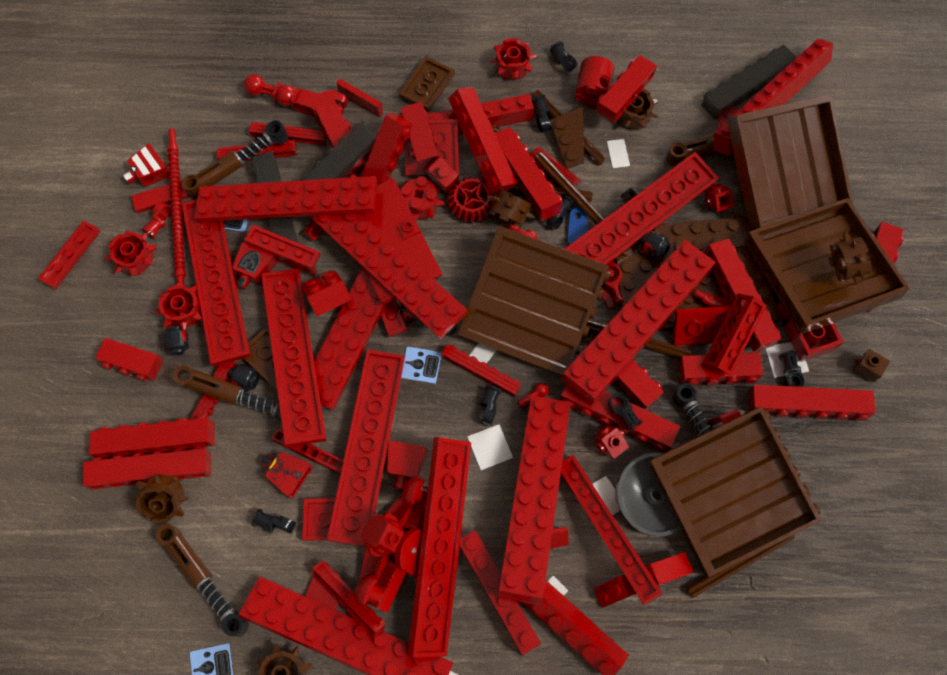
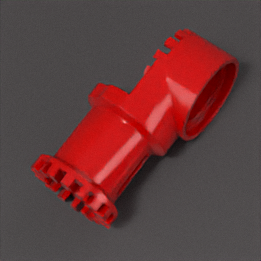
(159, 215)

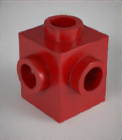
(719, 198)
(611, 441)

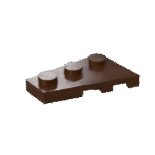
(570, 136)

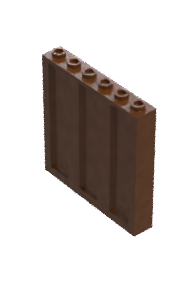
(789, 159)
(798, 268)
(534, 300)
(734, 491)

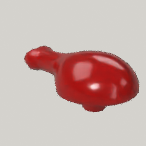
(614, 282)

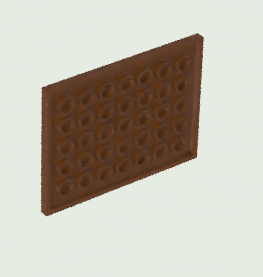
(639, 267)

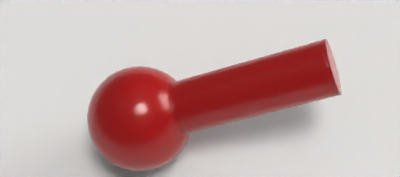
(540, 390)

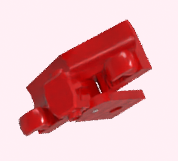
(392, 547)

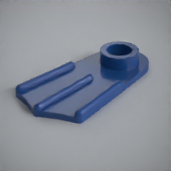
(577, 227)

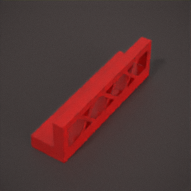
(284, 249)
(737, 334)

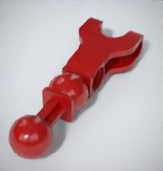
(287, 96)

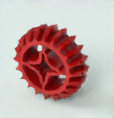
(473, 204)

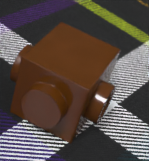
(871, 365)

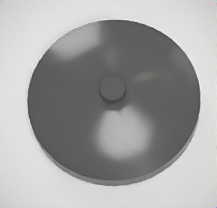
(642, 499)

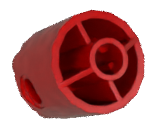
(593, 80)

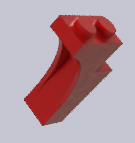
(661, 571)

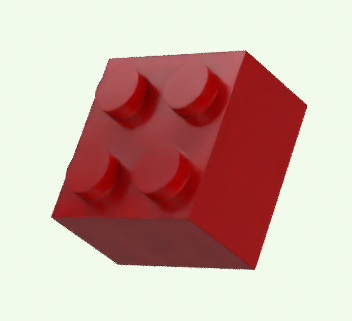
(326, 292)
(814, 342)

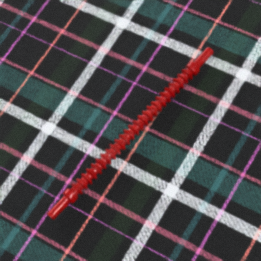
(176, 209)

